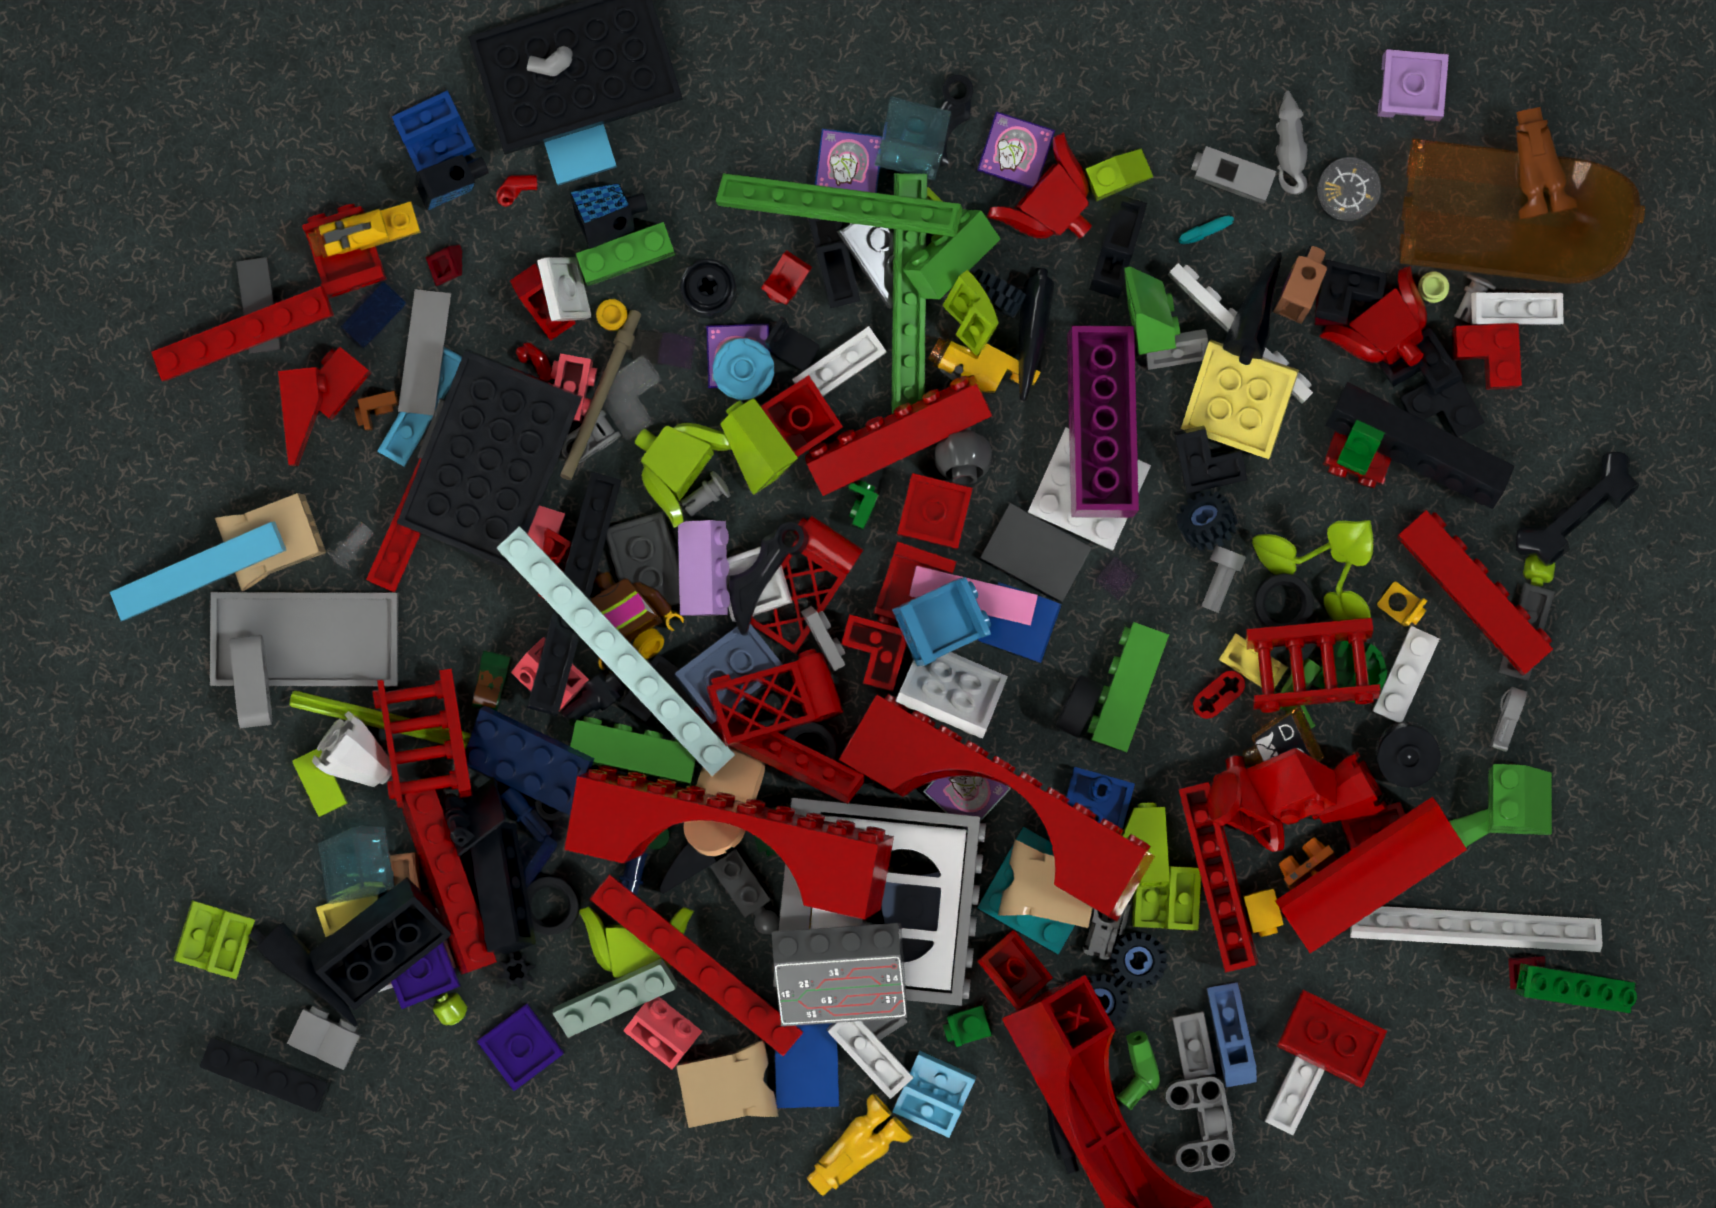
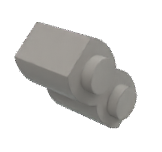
(324, 1038)

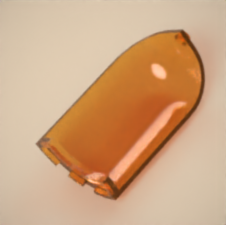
(1469, 221)

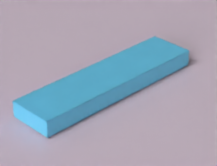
(411, 427)

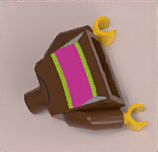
(631, 606)

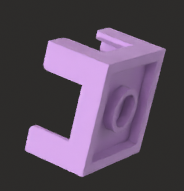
(1413, 84)

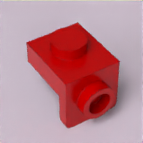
(786, 278)

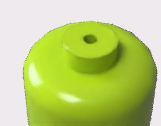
(1537, 571)
(450, 1008)

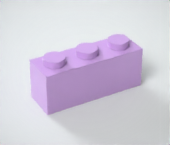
(703, 568)

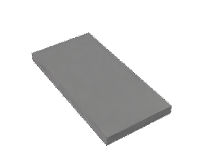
(309, 636)

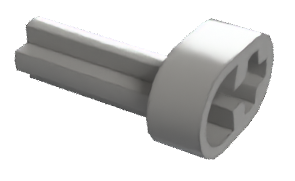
(1228, 564)

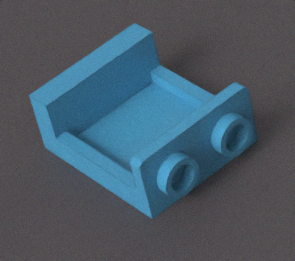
(942, 621)

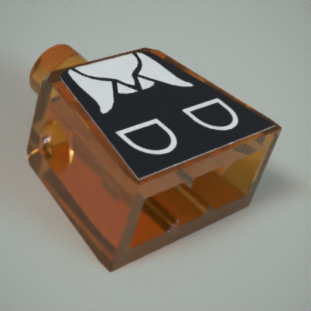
(1282, 734)

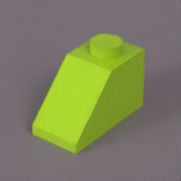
(1118, 174)

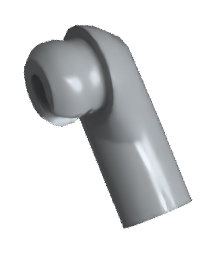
(553, 64)

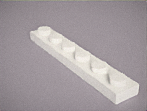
(1209, 301)

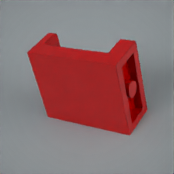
(347, 270)
(900, 578)

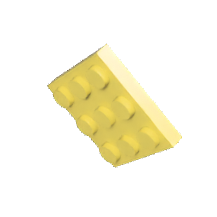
(1240, 401)

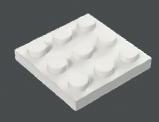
(1053, 501)
(954, 692)

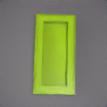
(320, 787)

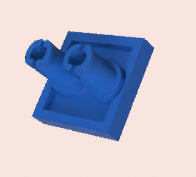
(1101, 795)

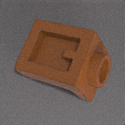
(380, 404)

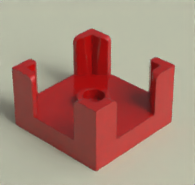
(934, 511)

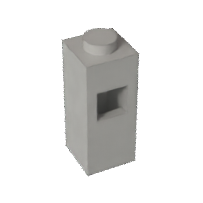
(1233, 174)

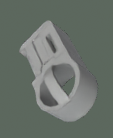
(1508, 718)
(1101, 935)

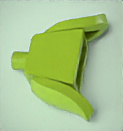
(676, 461)
(618, 948)

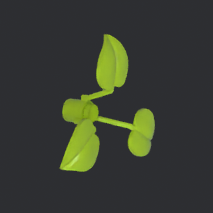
(1348, 542)

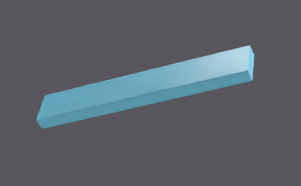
(198, 571)

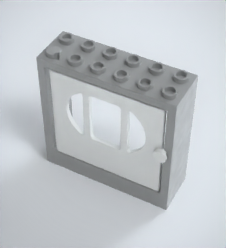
(946, 851)

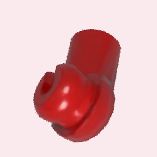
(513, 186)
(538, 358)

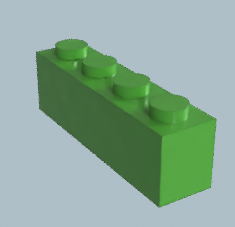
(1129, 686)
(633, 751)

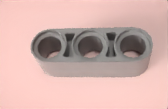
(251, 681)

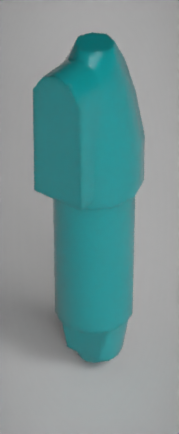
(1199, 232)

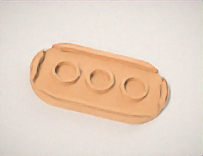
(738, 777)

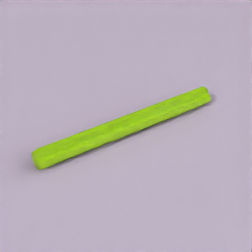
(367, 716)

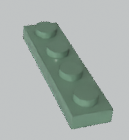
(615, 998)

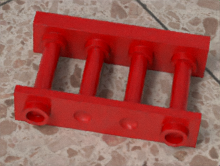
(1325, 635)
(452, 748)

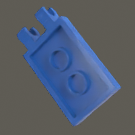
(808, 1070)

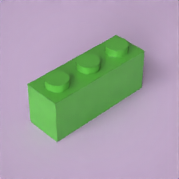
(625, 254)
(947, 257)

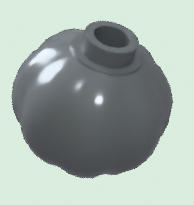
(963, 457)

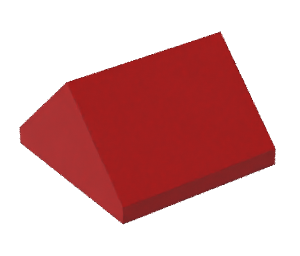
(1014, 969)

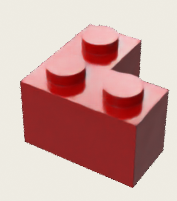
(1497, 346)
(883, 643)

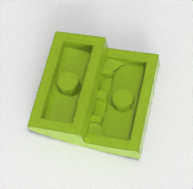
(973, 310)
(1170, 906)
(214, 939)

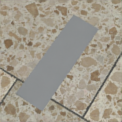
(424, 352)

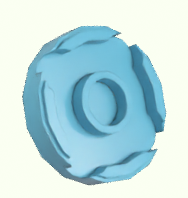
(743, 369)

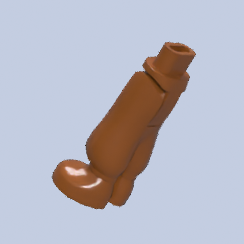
(1540, 167)

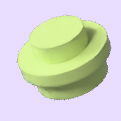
(1433, 287)

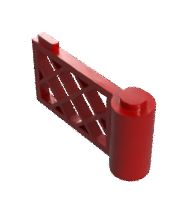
(827, 550)
(811, 681)

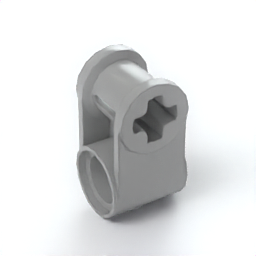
(596, 441)

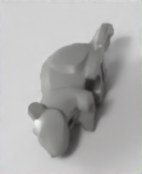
(1292, 149)

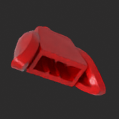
(1053, 201)
(1387, 328)
(1236, 803)

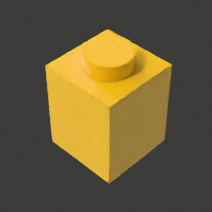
(1263, 912)

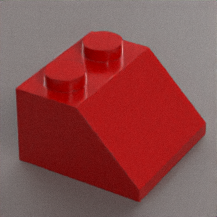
(802, 416)
(1293, 786)

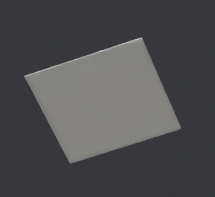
(1124, 921)

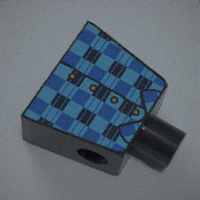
(438, 187)
(605, 212)

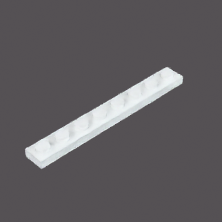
(1480, 929)

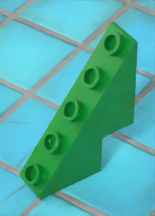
(1575, 988)

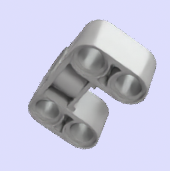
(1213, 1121)

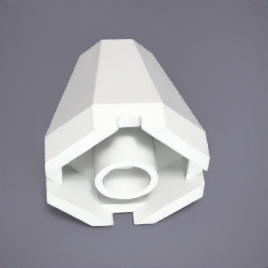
(353, 753)

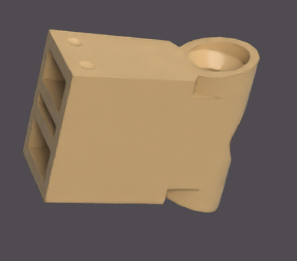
(295, 527)
(1035, 891)
(727, 1086)

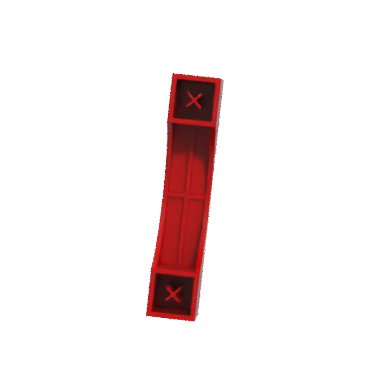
(1089, 855)
(832, 862)
(1067, 1048)

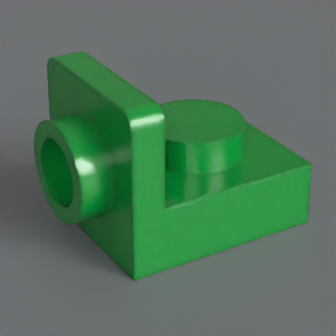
(1360, 447)
(862, 509)
(967, 1026)

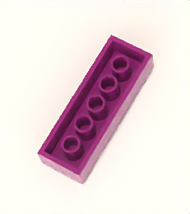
(1102, 422)

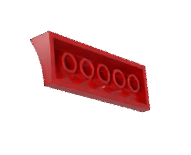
(1371, 875)

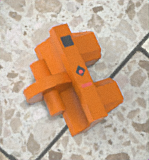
(1319, 858)

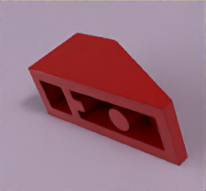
(301, 402)

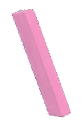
(992, 598)

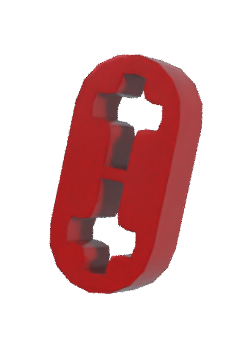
(1224, 700)

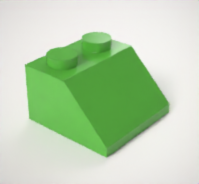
(1150, 312)
(1519, 800)

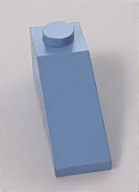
(1232, 1035)

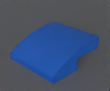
(433, 131)
(1022, 638)

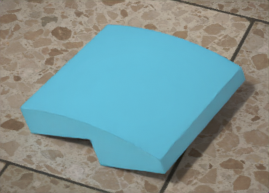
(580, 154)
(934, 1094)

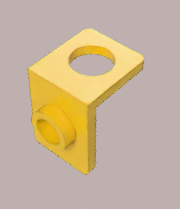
(1411, 613)

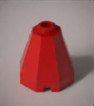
(1355, 792)

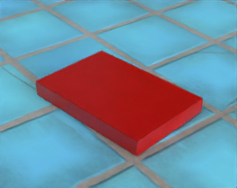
(1331, 1038)

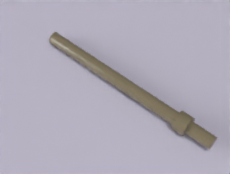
(623, 341)

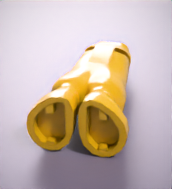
(858, 1146)

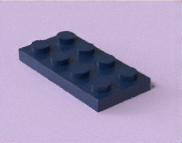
(526, 759)

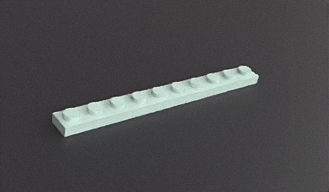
(615, 650)

